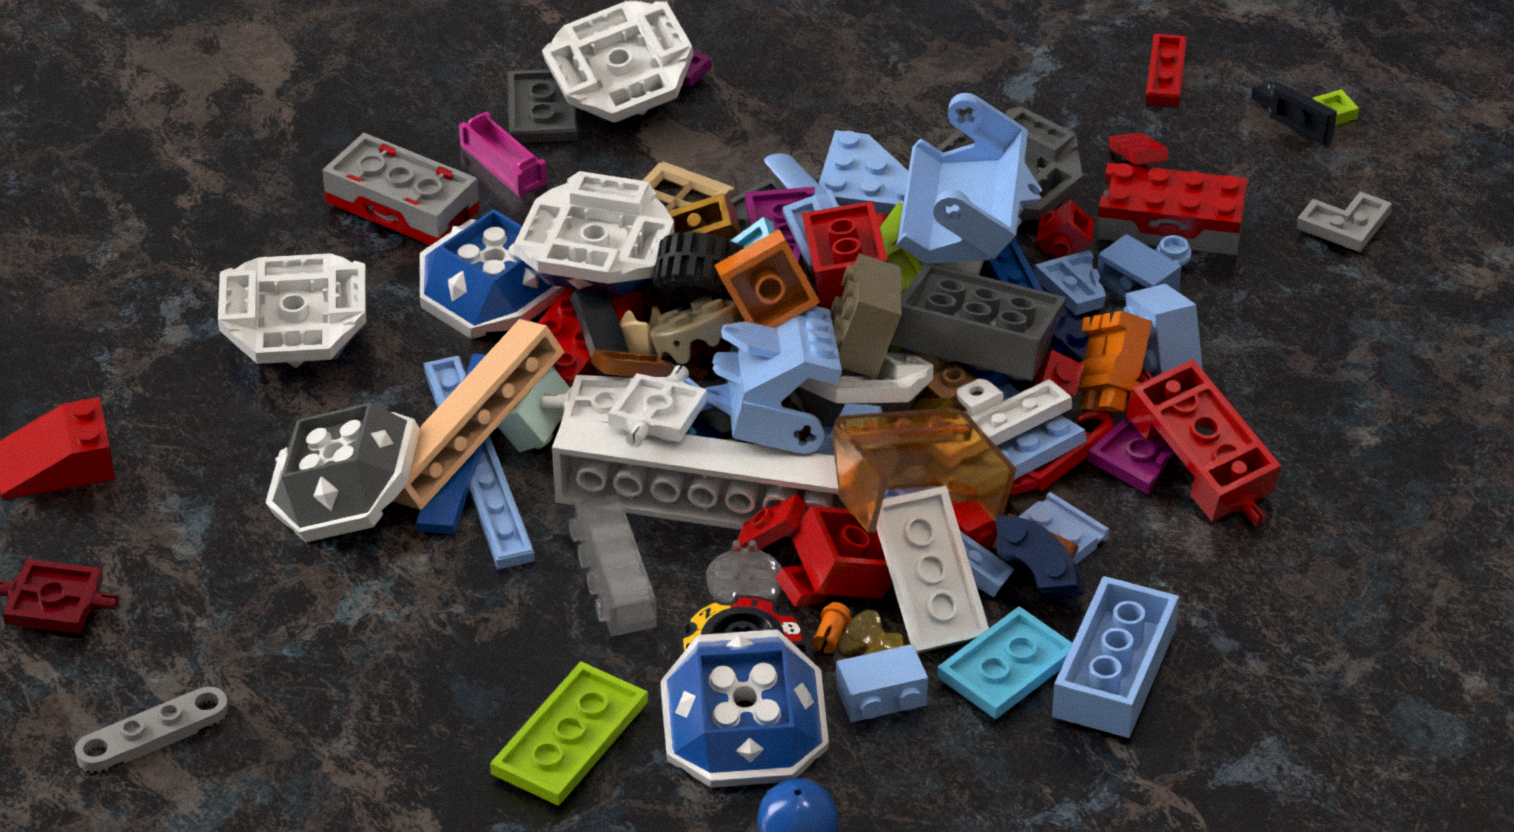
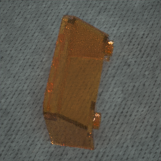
(917, 451)

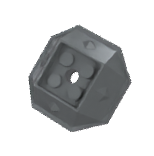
(1049, 156)

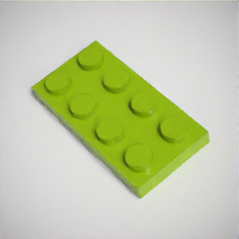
(569, 733)

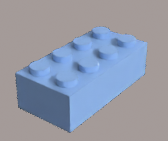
(1115, 656)

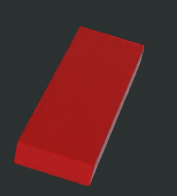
(1166, 70)
(1138, 148)

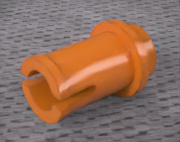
(834, 619)

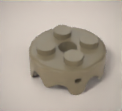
(700, 321)

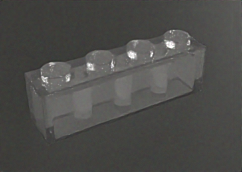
(613, 565)

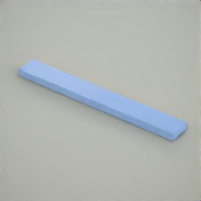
(489, 486)

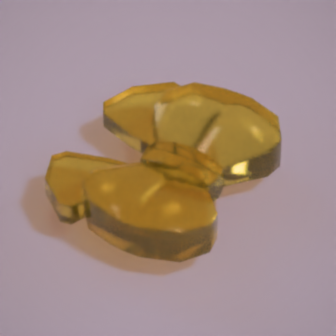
(867, 631)

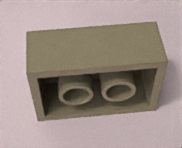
(867, 314)

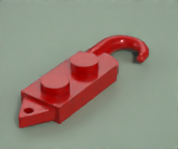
(1050, 472)

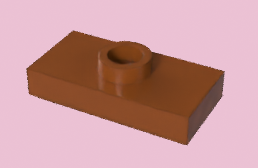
(629, 364)

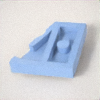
(1075, 279)

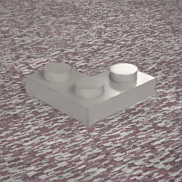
(1346, 227)

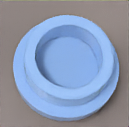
(1175, 248)

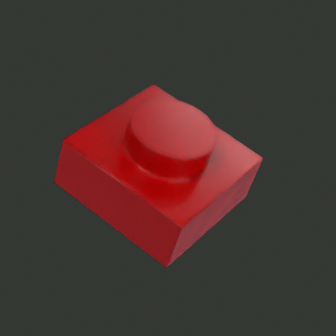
(798, 586)

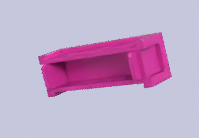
(502, 155)

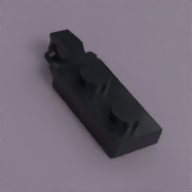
(1296, 110)

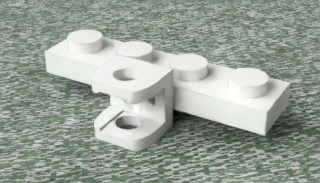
(1016, 415)

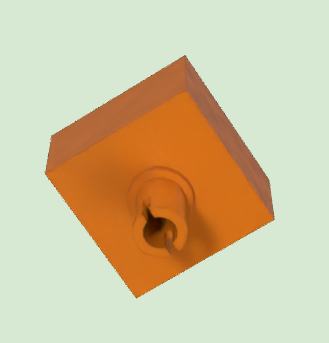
(767, 282)

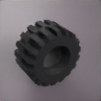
(687, 266)

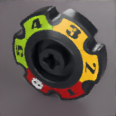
(742, 615)

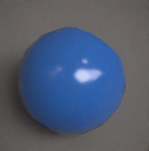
(798, 807)

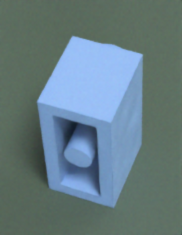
(881, 683)

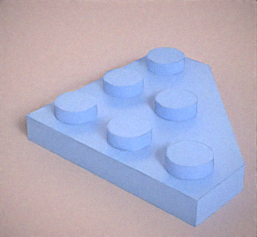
(863, 172)

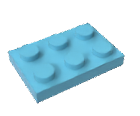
(1005, 662)

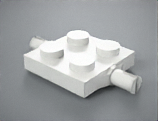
(588, 397)
(657, 407)

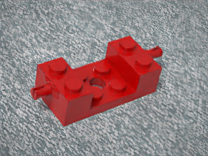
(1230, 465)

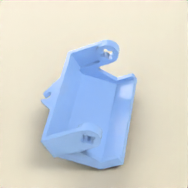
(970, 197)
(767, 368)

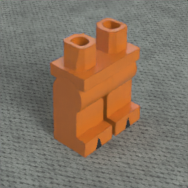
(1112, 359)

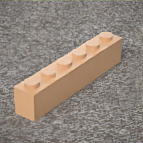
(478, 408)

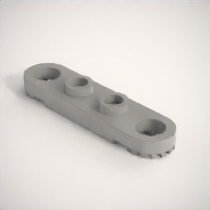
(151, 729)

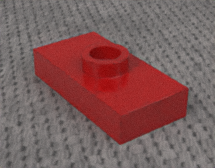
(773, 523)

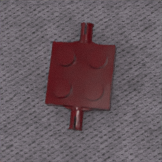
(54, 596)

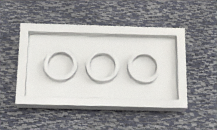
(930, 570)

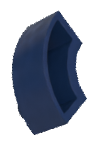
(1038, 550)

